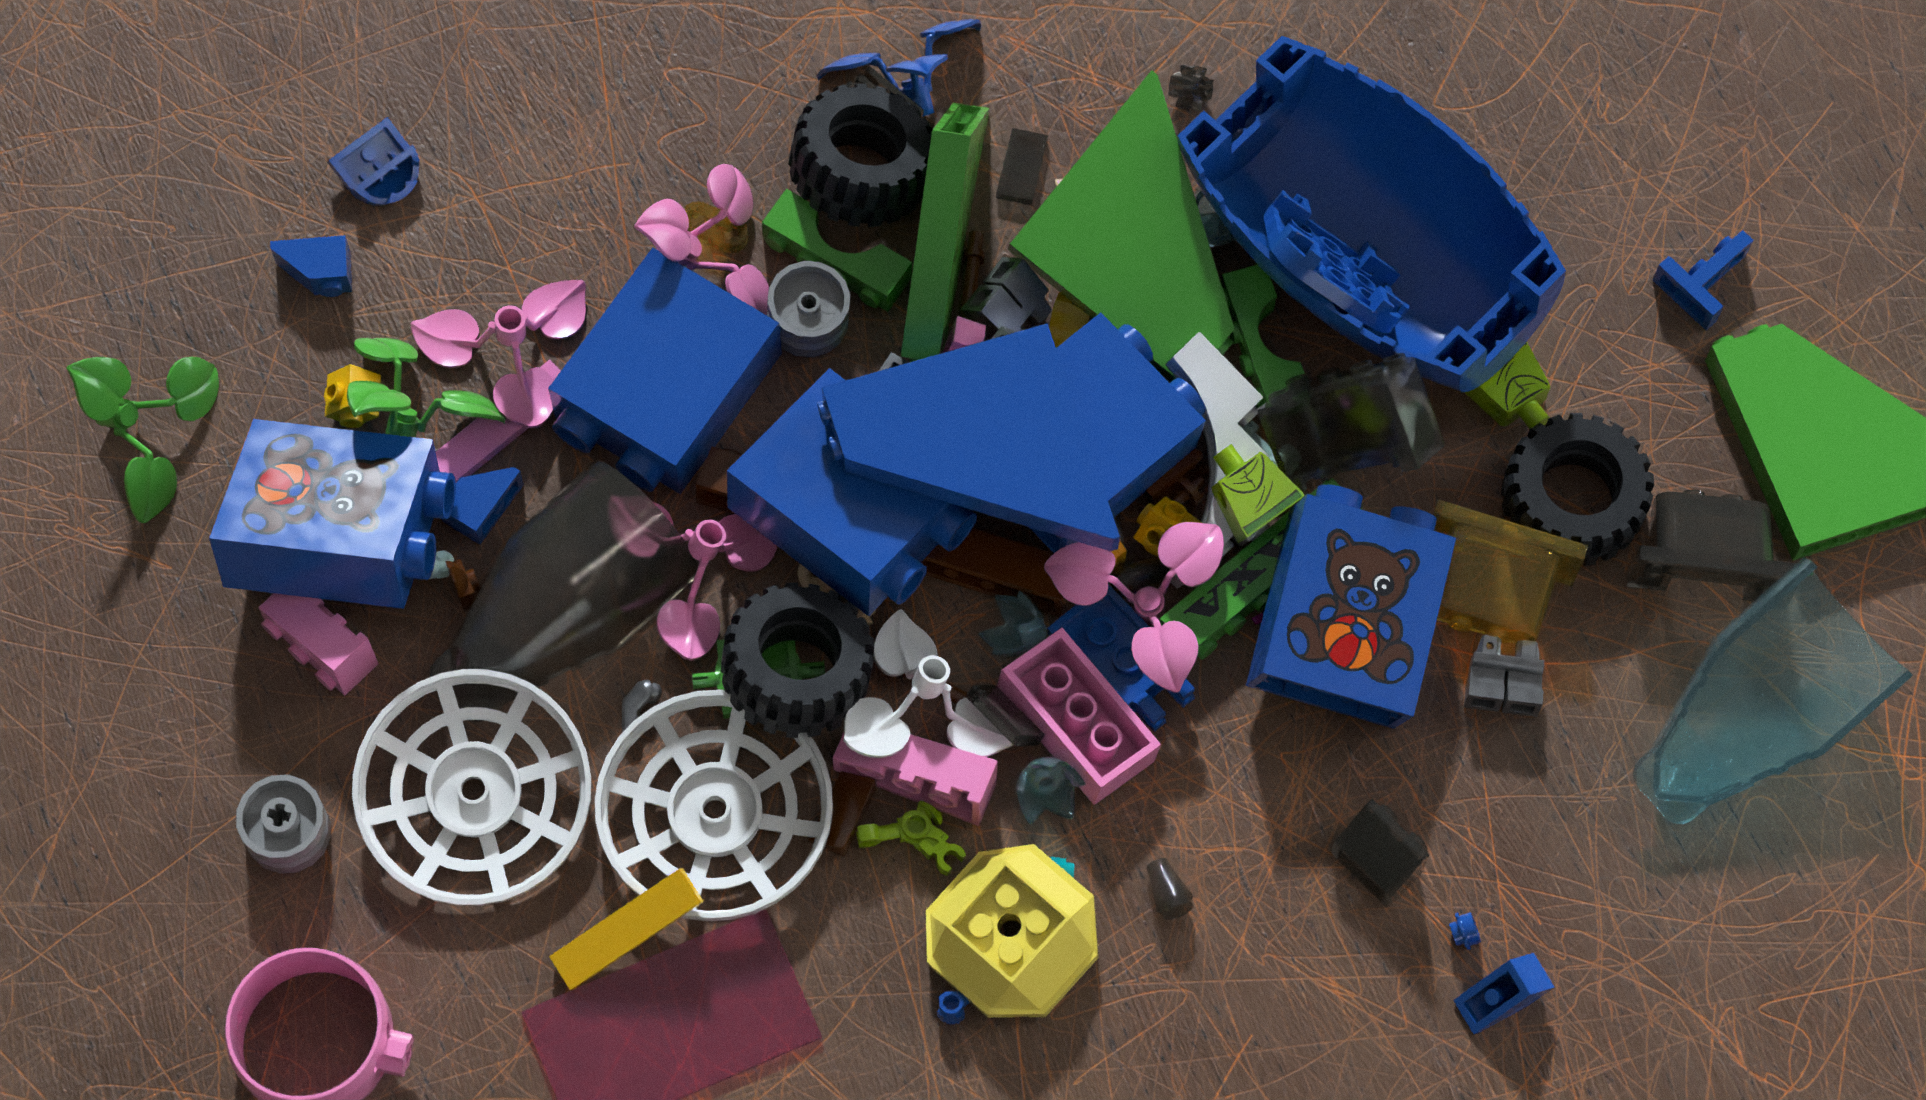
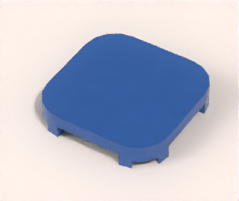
(1347, 277)

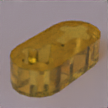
(715, 235)

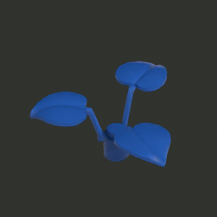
(923, 66)

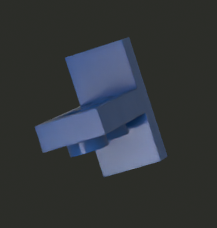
(1691, 288)

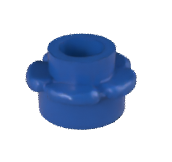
(1465, 930)

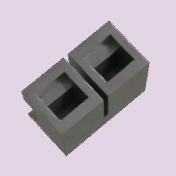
(1008, 297)
(1521, 673)

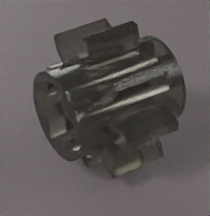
(1191, 87)

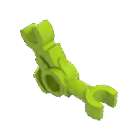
(916, 829)

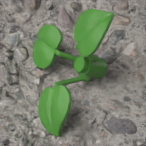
(99, 391)
(403, 420)

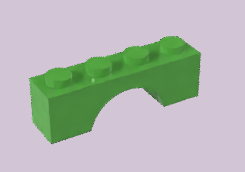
(874, 275)
(1249, 301)

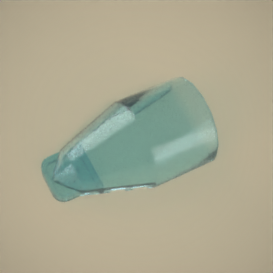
(1766, 697)

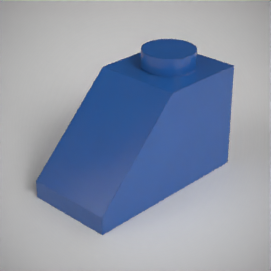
(316, 263)
(482, 501)
(1503, 992)

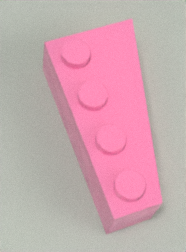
(929, 772)

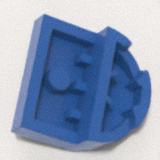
(378, 165)

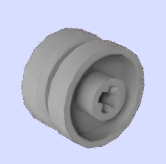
(810, 307)
(303, 819)

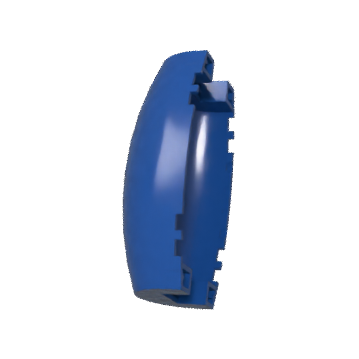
(1385, 176)

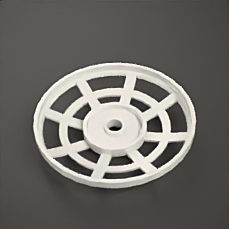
(457, 766)
(708, 783)

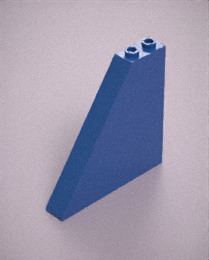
(979, 432)

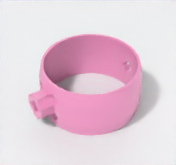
(389, 1052)

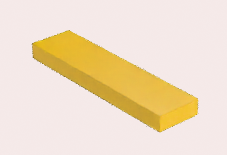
(626, 929)

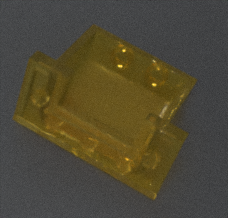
(1501, 573)

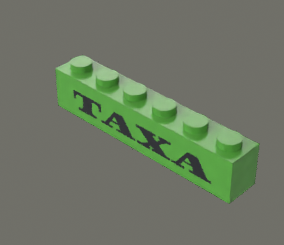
(1233, 590)

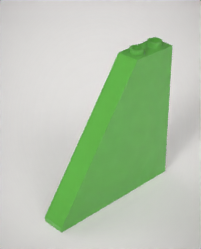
(943, 228)
(1130, 236)
(1821, 439)

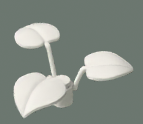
(908, 649)

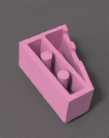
(319, 639)

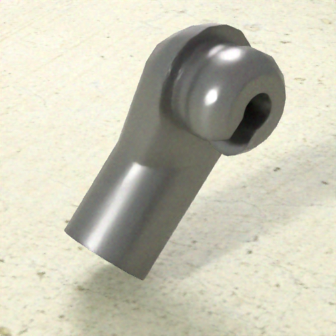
(637, 698)

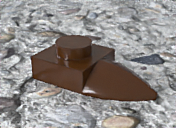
(464, 582)

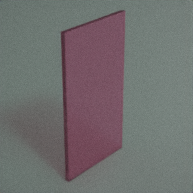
(676, 1018)

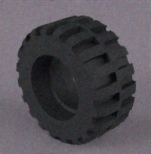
(852, 189)
(1593, 447)
(796, 616)

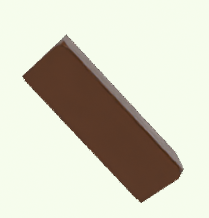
(850, 801)

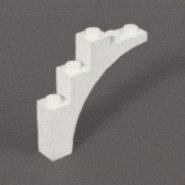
(1227, 401)

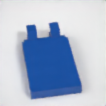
(1106, 636)

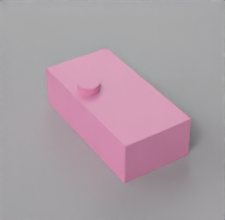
(1079, 714)

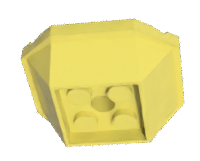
(1022, 971)

